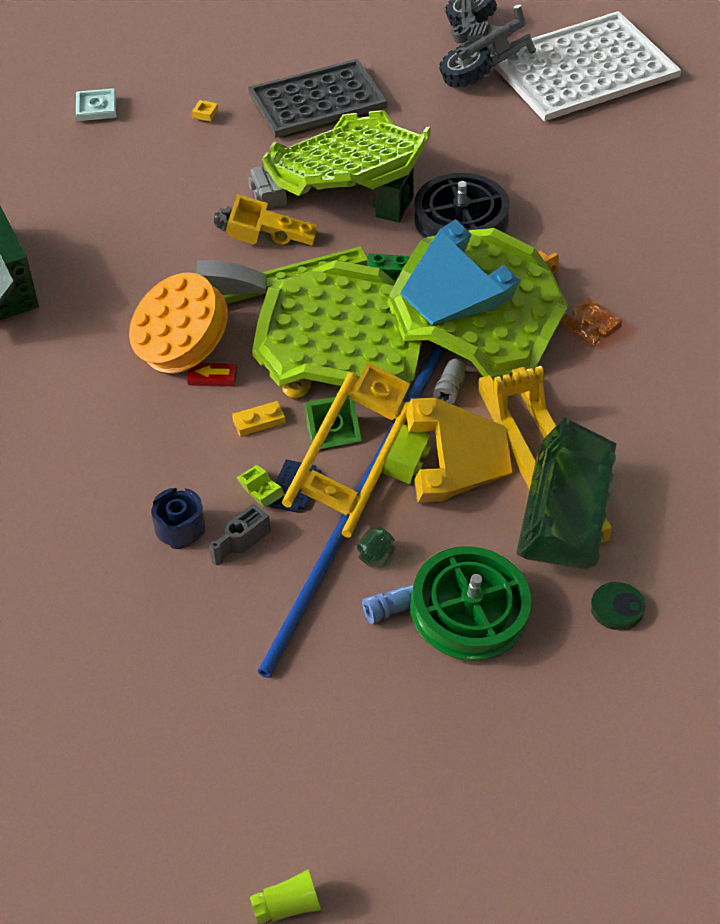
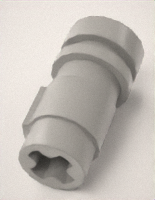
(450, 382)

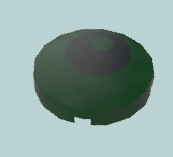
(617, 605)

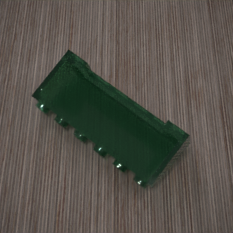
(568, 497)

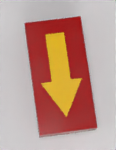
(212, 374)

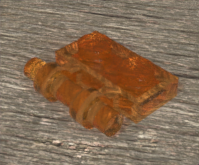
(594, 316)

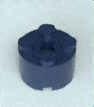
(178, 517)

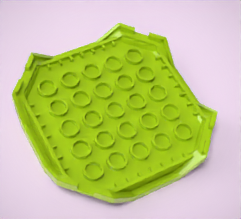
(354, 152)
(332, 326)
(500, 337)

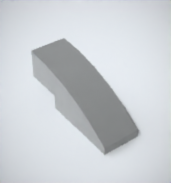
(232, 277)

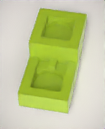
(260, 486)

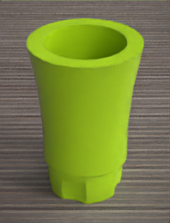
(286, 899)

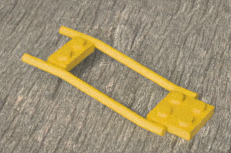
(379, 393)

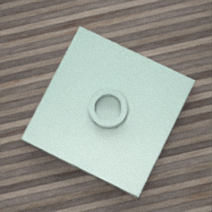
(96, 104)

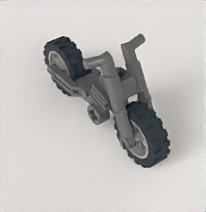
(473, 56)

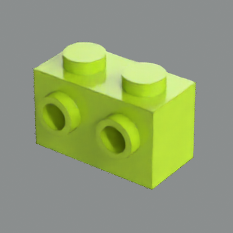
(406, 455)

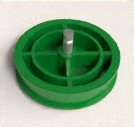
(470, 603)

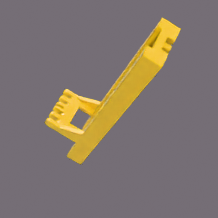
(531, 389)

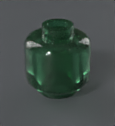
(375, 546)

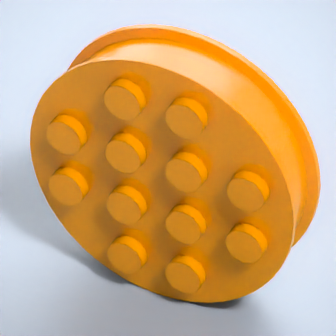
(178, 323)

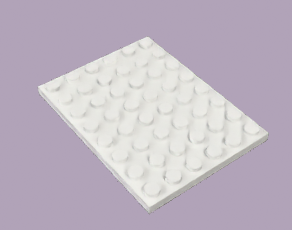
(586, 66)

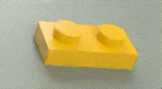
(258, 418)

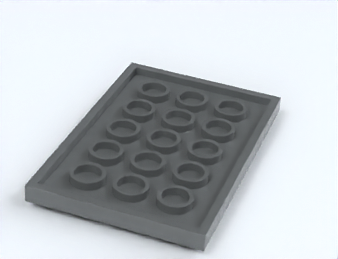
(316, 97)

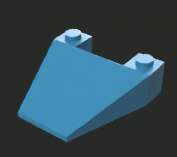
(450, 284)

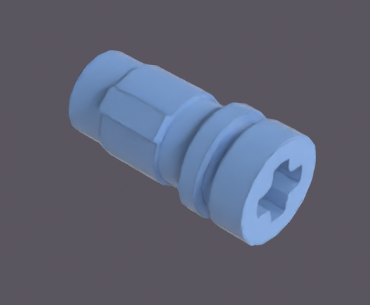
(382, 606)

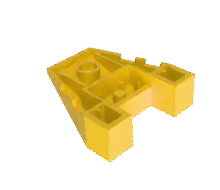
(468, 447)

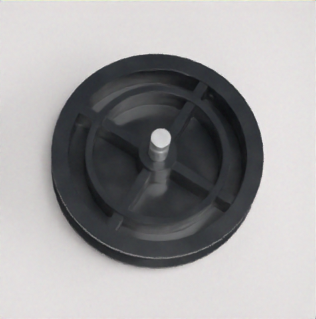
(460, 196)

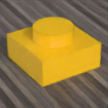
(205, 110)

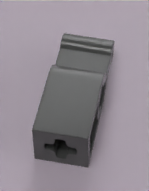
(241, 533)

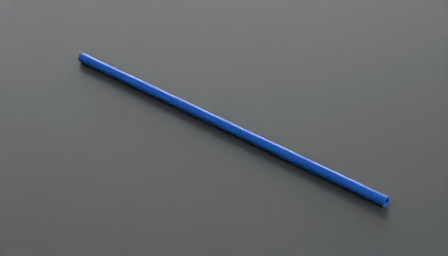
(334, 542)

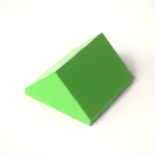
(345, 427)

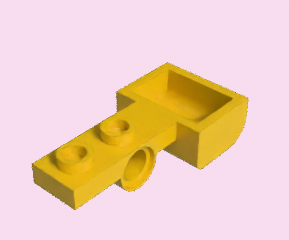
(251, 217)

